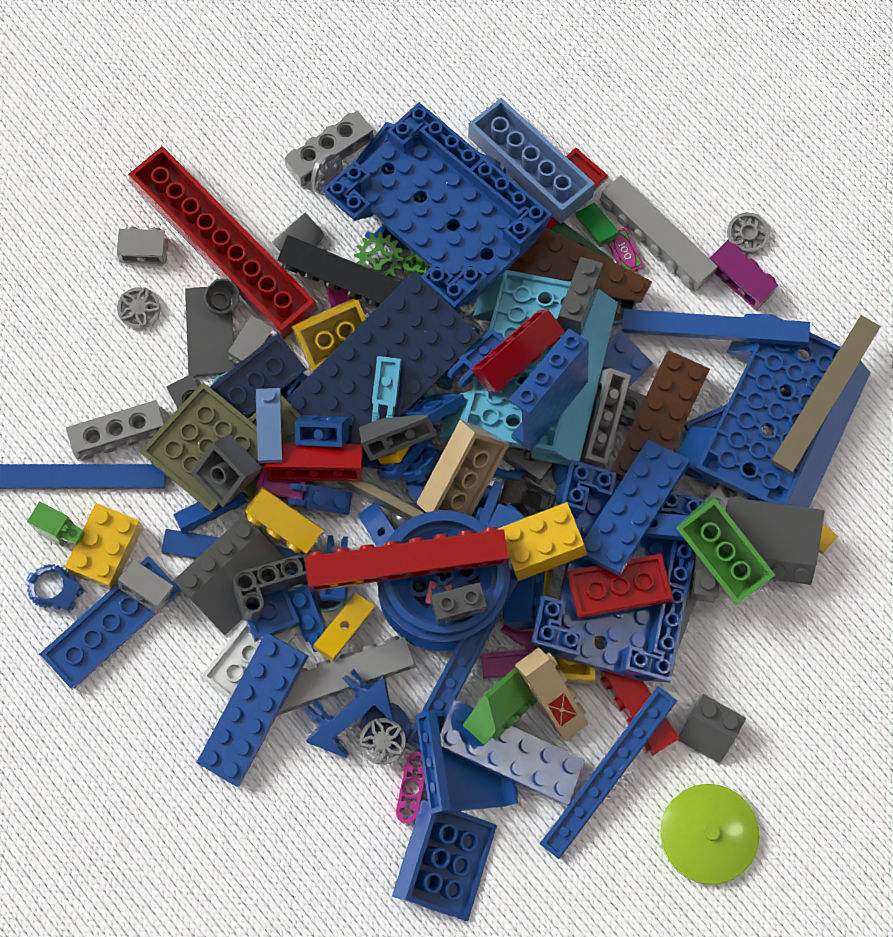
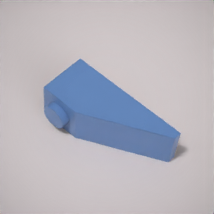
(269, 425)

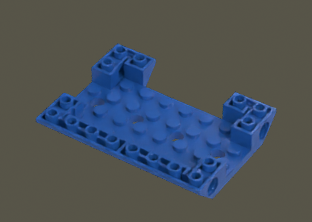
(459, 189)
(757, 402)
(638, 640)

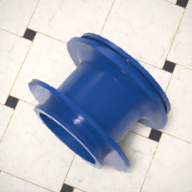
(406, 608)

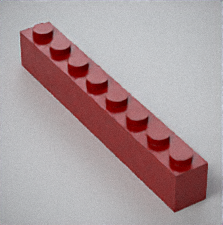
(406, 559)

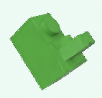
(54, 525)

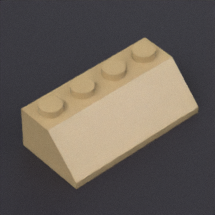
(463, 470)

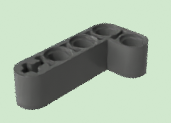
(259, 587)

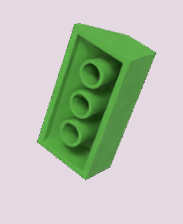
(725, 550)
(500, 707)

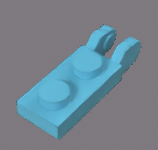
(386, 386)

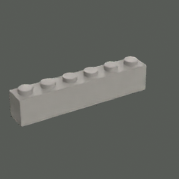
(657, 233)
(327, 677)

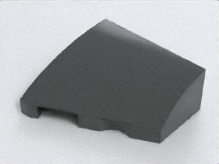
(303, 229)

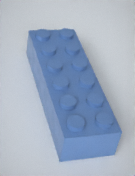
(531, 160)

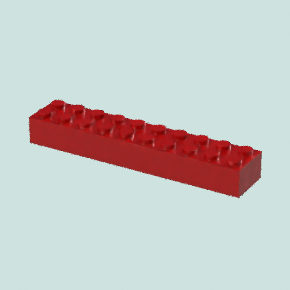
(222, 242)

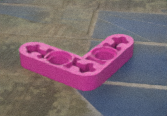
(402, 804)

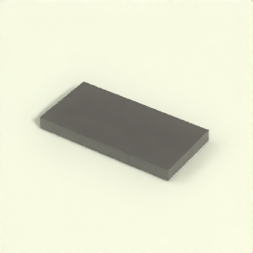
(207, 336)

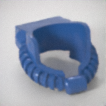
(65, 599)

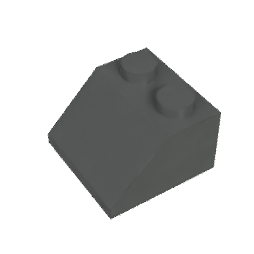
(226, 470)
(711, 728)

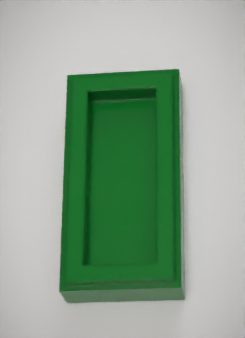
(597, 224)

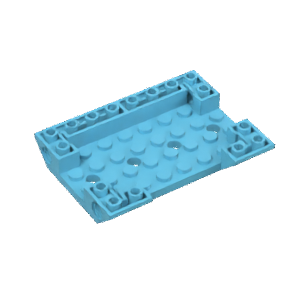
(507, 306)

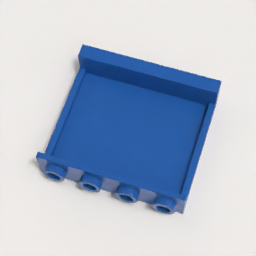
(551, 388)
(454, 782)

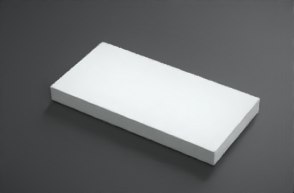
(234, 658)

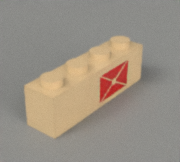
(552, 694)

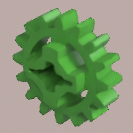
(380, 247)

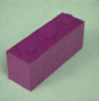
(743, 275)

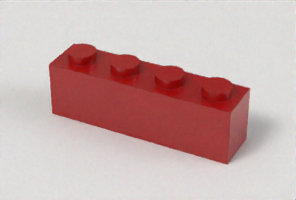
(518, 351)
(318, 463)
(630, 697)

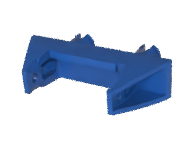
(330, 726)

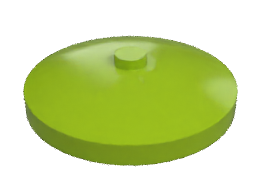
(709, 834)

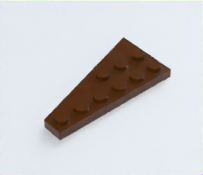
(558, 258)

